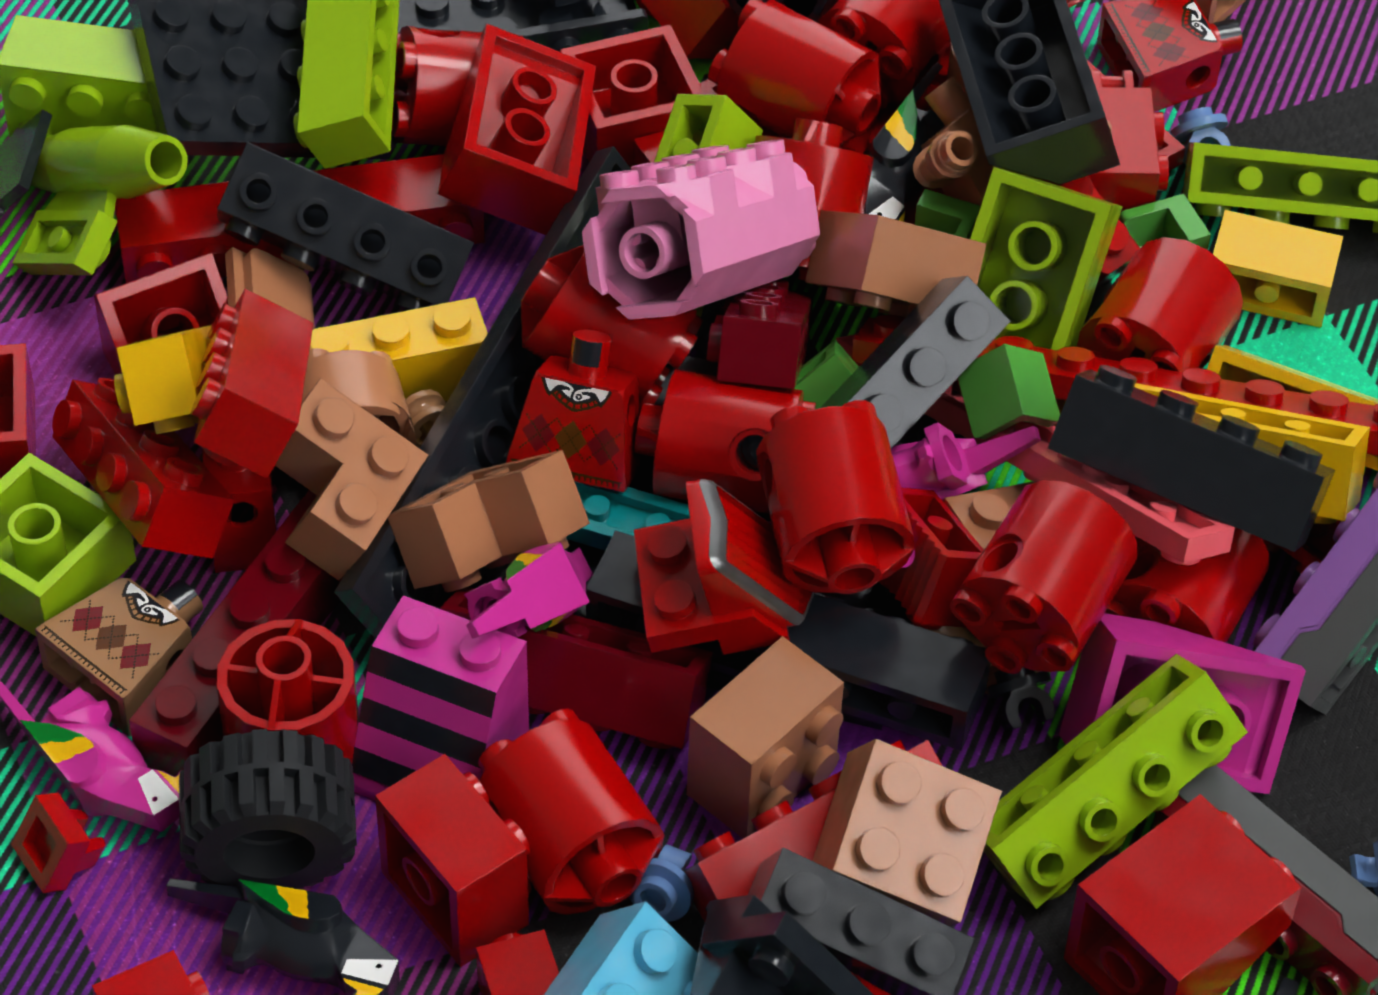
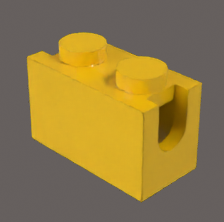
(1279, 266)

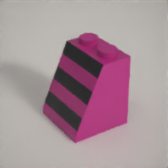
(436, 695)

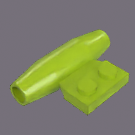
(87, 174)

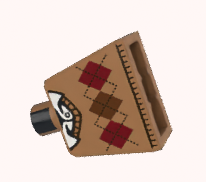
(119, 642)

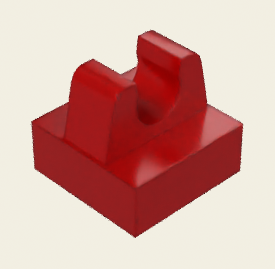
(54, 842)

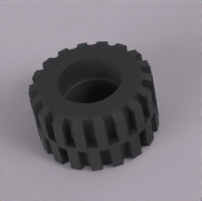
(267, 810)

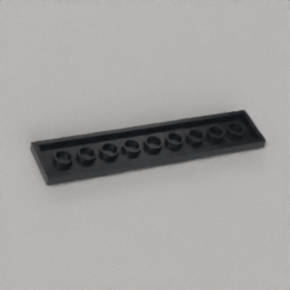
(475, 422)

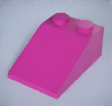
(1253, 684)

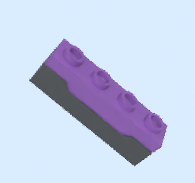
(1334, 614)

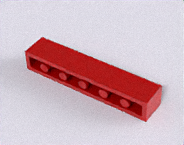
(184, 223)

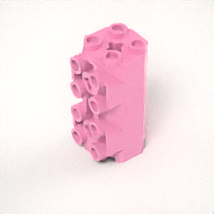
(699, 228)

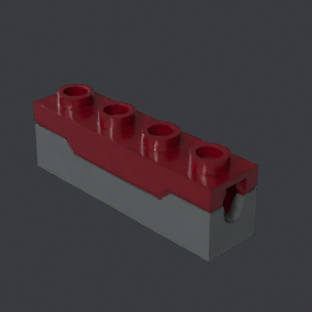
(1335, 916)

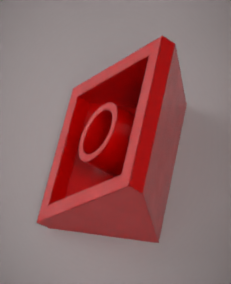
(159, 305)

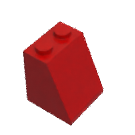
(1180, 909)

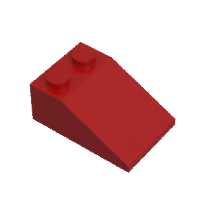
(518, 131)

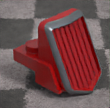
(715, 577)

